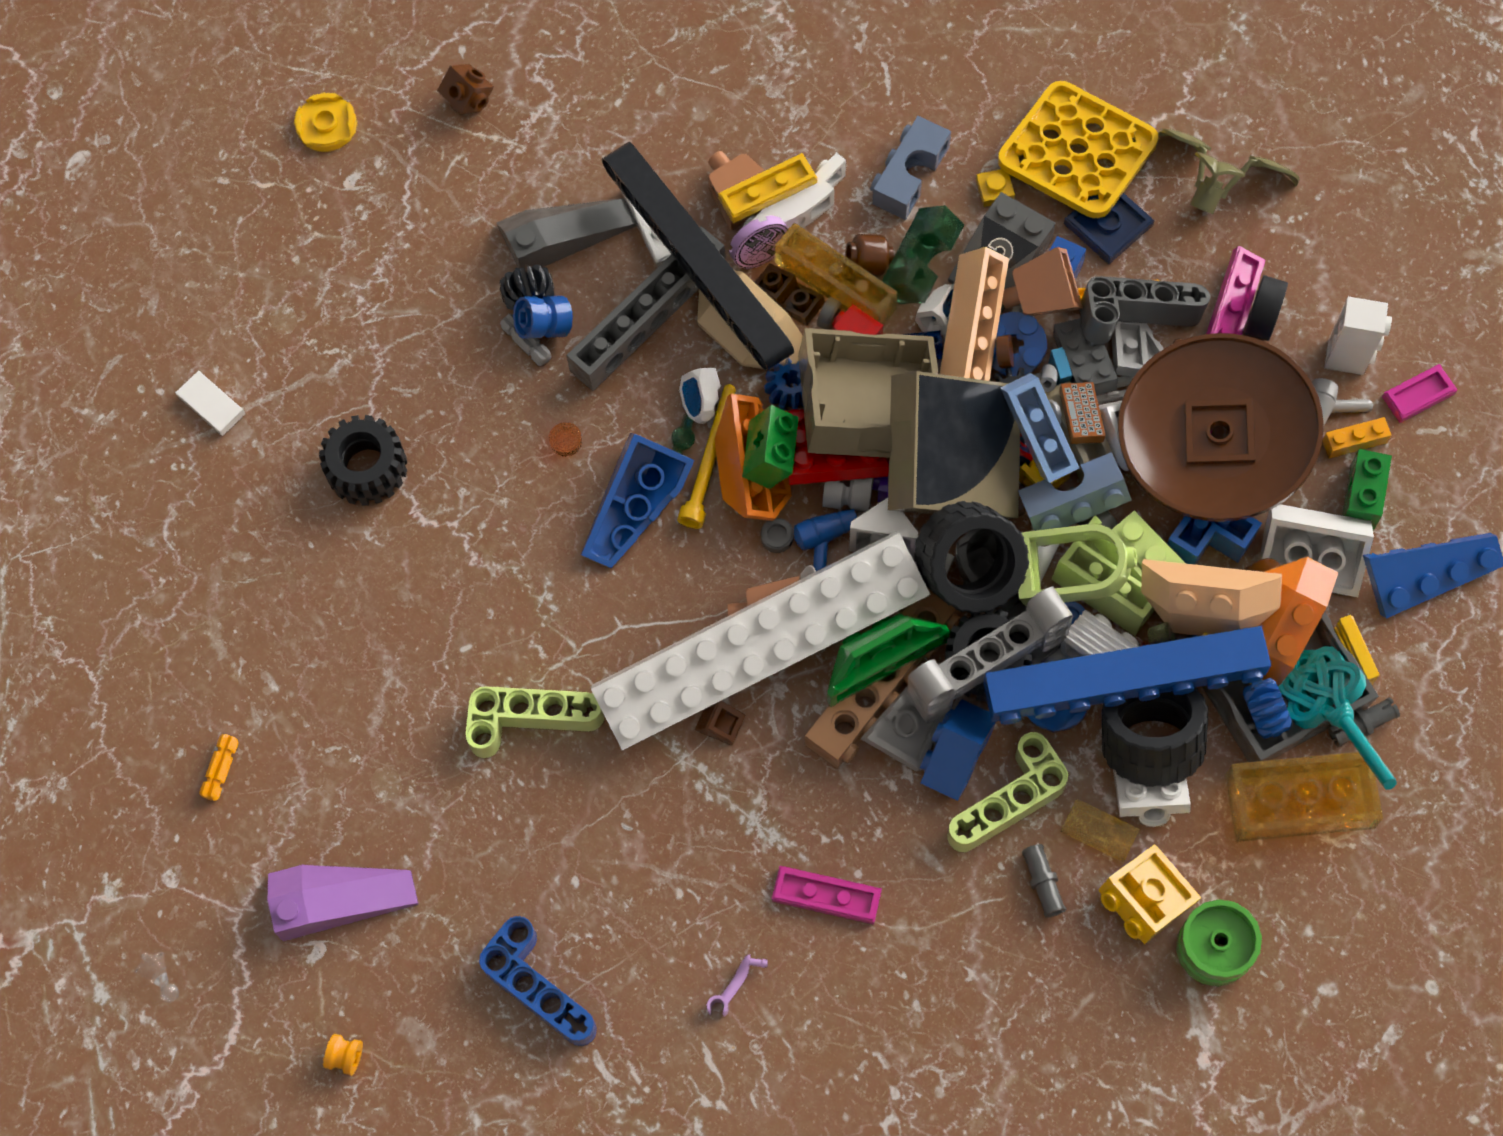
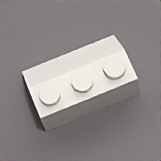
(1322, 536)

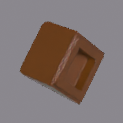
(720, 722)

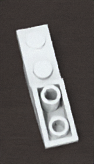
(811, 202)

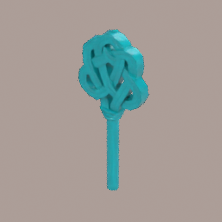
(1333, 688)

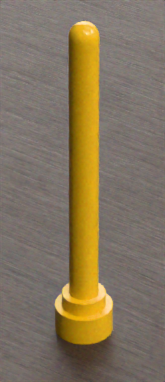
(693, 513)

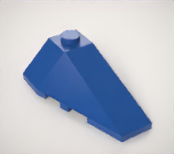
(638, 490)

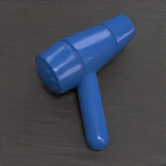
(819, 531)

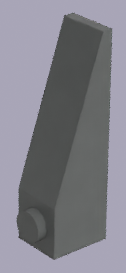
(559, 231)

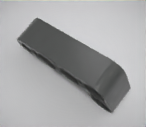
(1138, 301)

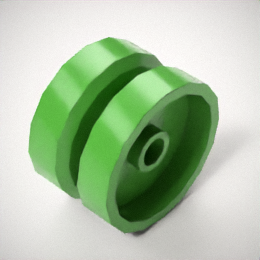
(1232, 927)

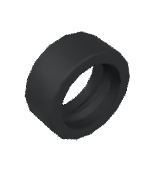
(1266, 308)

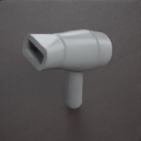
(1327, 394)

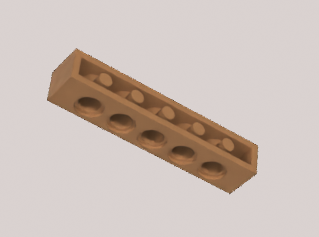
(839, 747)

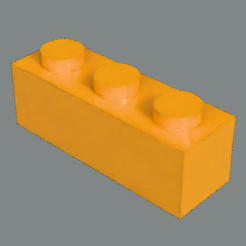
(1356, 437)

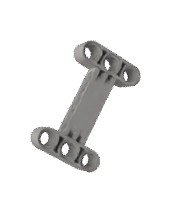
(1044, 624)

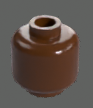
(870, 253)

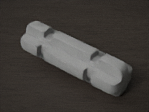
(539, 352)

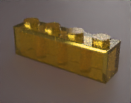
(834, 274)

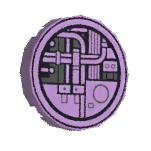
(756, 242)

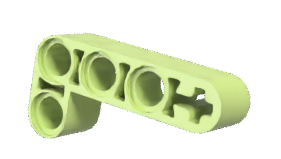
(534, 717)
(1003, 799)

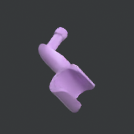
(735, 983)

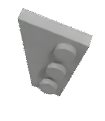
(902, 732)

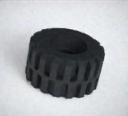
(356, 437)
(972, 630)

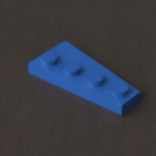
(1421, 573)

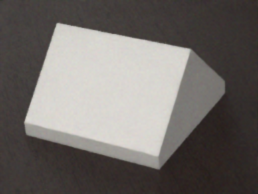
(877, 524)

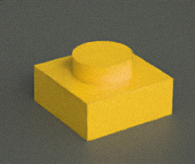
(992, 184)

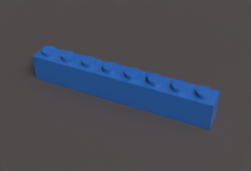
(1126, 675)

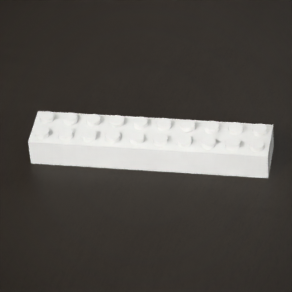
(760, 640)

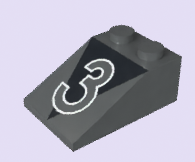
(1012, 232)

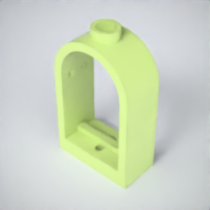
(1103, 589)

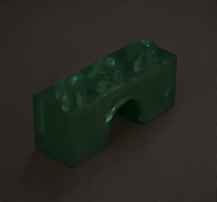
(930, 233)

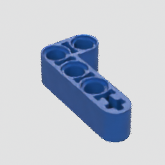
(541, 989)

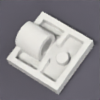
(1153, 803)

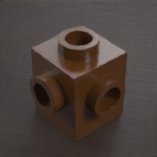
(465, 89)

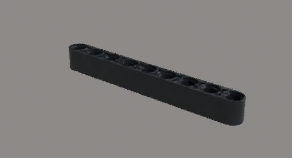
(698, 256)

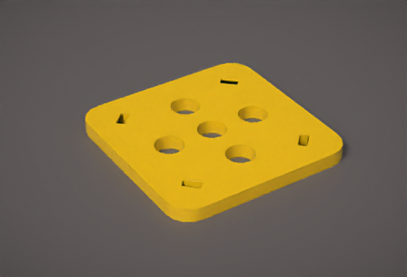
(1067, 112)

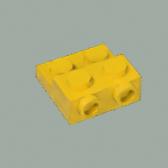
(1148, 894)

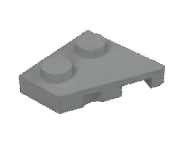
(1132, 347)

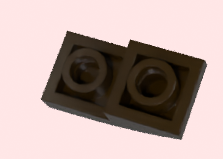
(790, 295)

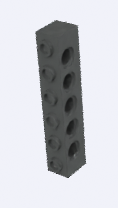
(633, 321)

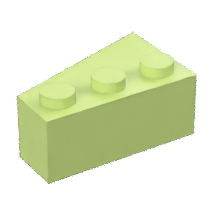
(1094, 562)

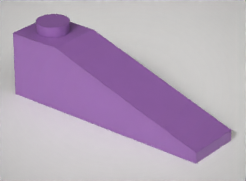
(326, 897)

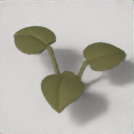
(1209, 191)

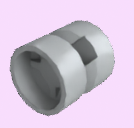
(853, 493)

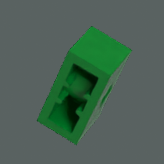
(770, 447)
(1367, 486)

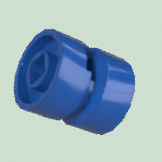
(542, 317)

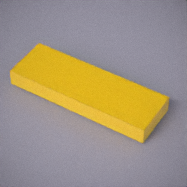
(767, 188)

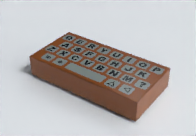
(1082, 413)

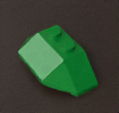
(881, 652)

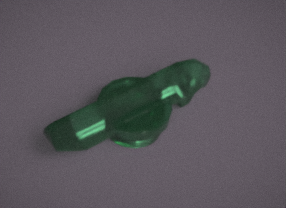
(683, 436)

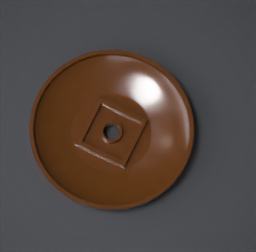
(1231, 384)

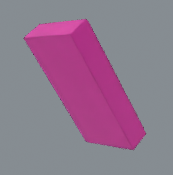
(1419, 393)

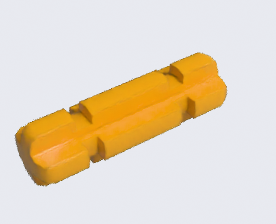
(219, 767)

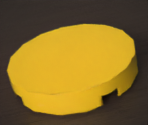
(325, 122)

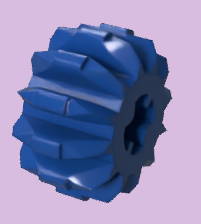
(777, 387)
(1267, 708)

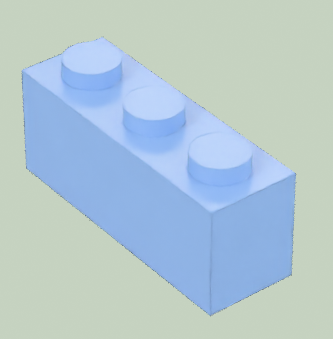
(1040, 427)

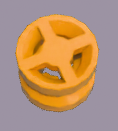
(343, 1054)

